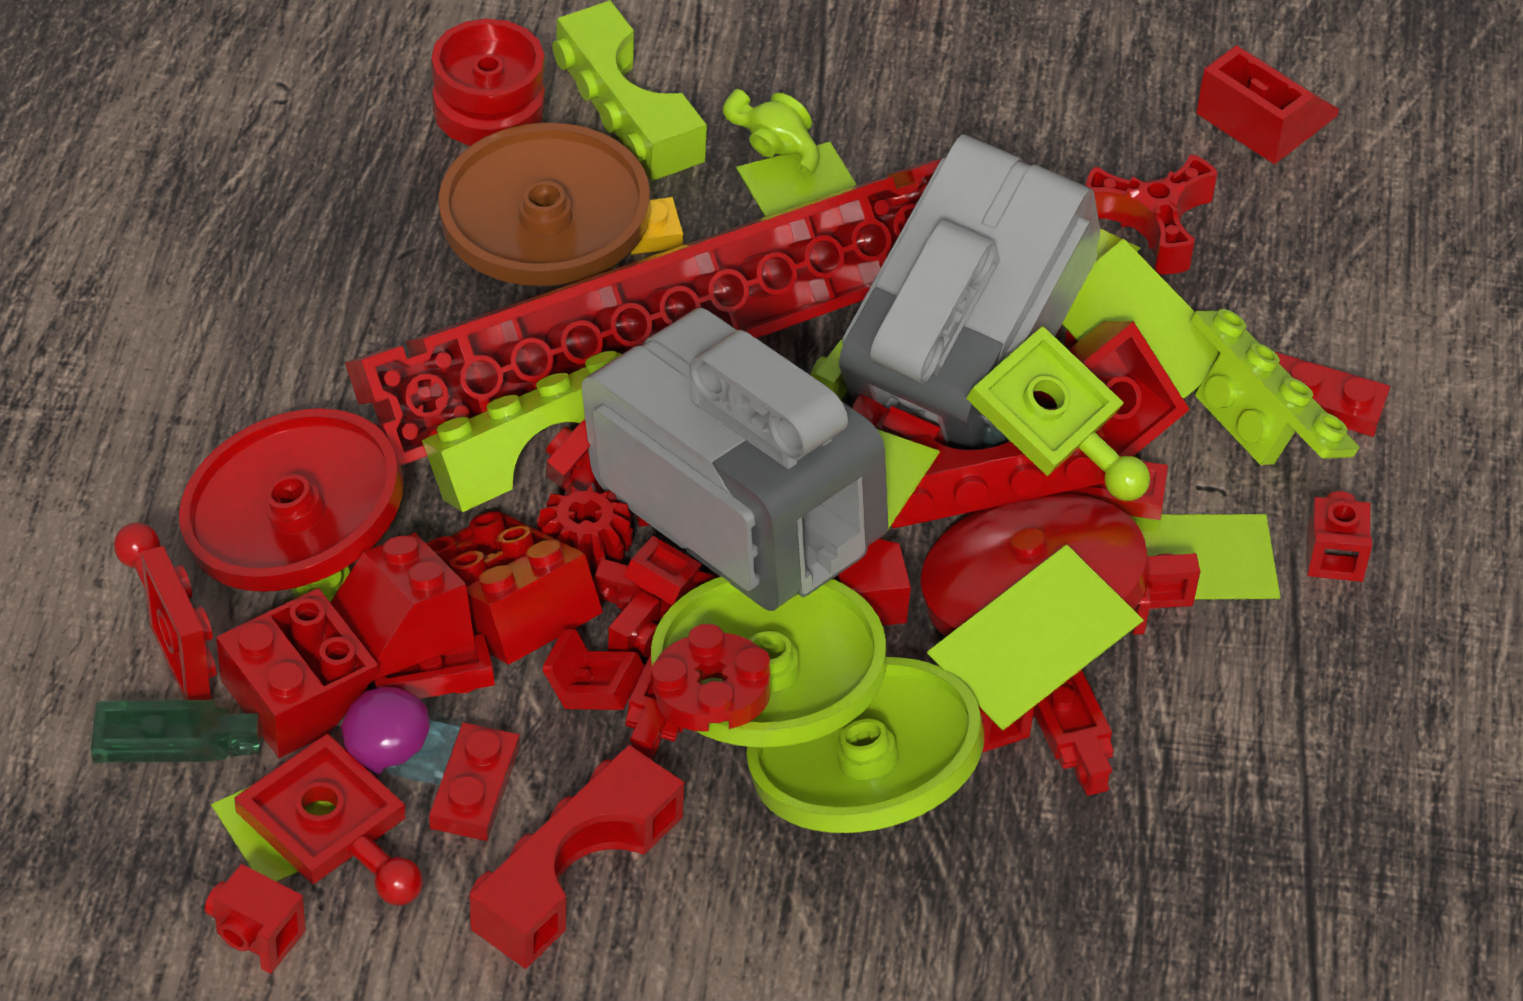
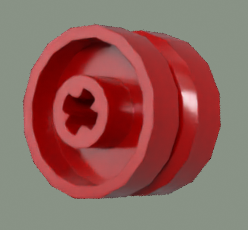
(487, 79)

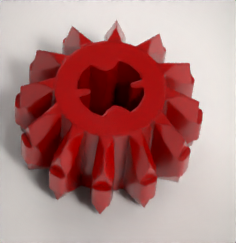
(588, 523)

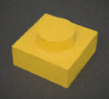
(663, 229)

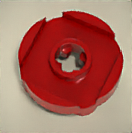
(707, 655)

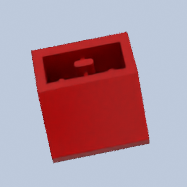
(1260, 105)
(295, 670)

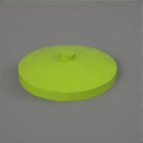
(821, 650)
(883, 766)

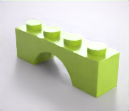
(654, 126)
(479, 454)

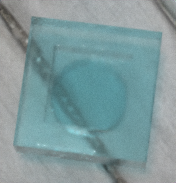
(431, 761)

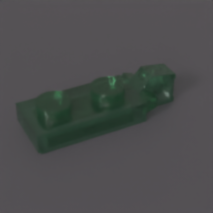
(171, 732)

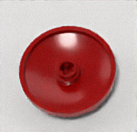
(291, 499)
(1006, 542)

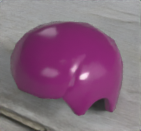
(385, 727)

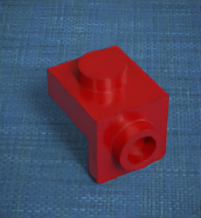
(570, 460)
(1170, 584)
(591, 677)

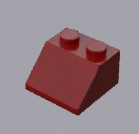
(1131, 370)
(404, 604)

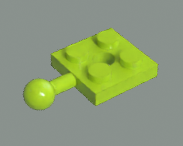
(1054, 435)

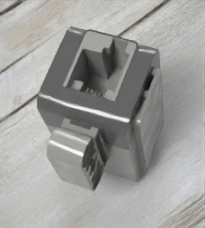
(967, 283)
(737, 457)

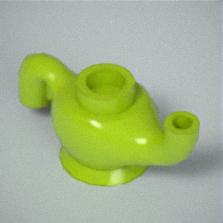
(775, 127)

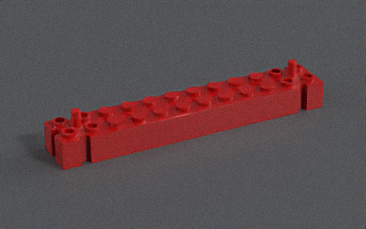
(748, 276)

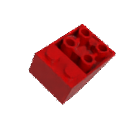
(519, 583)

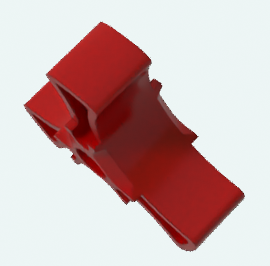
(1157, 208)

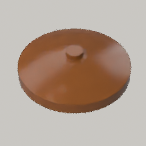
(544, 204)

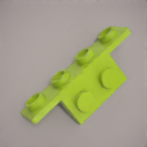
(1260, 398)

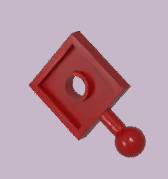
(173, 620)
(325, 842)

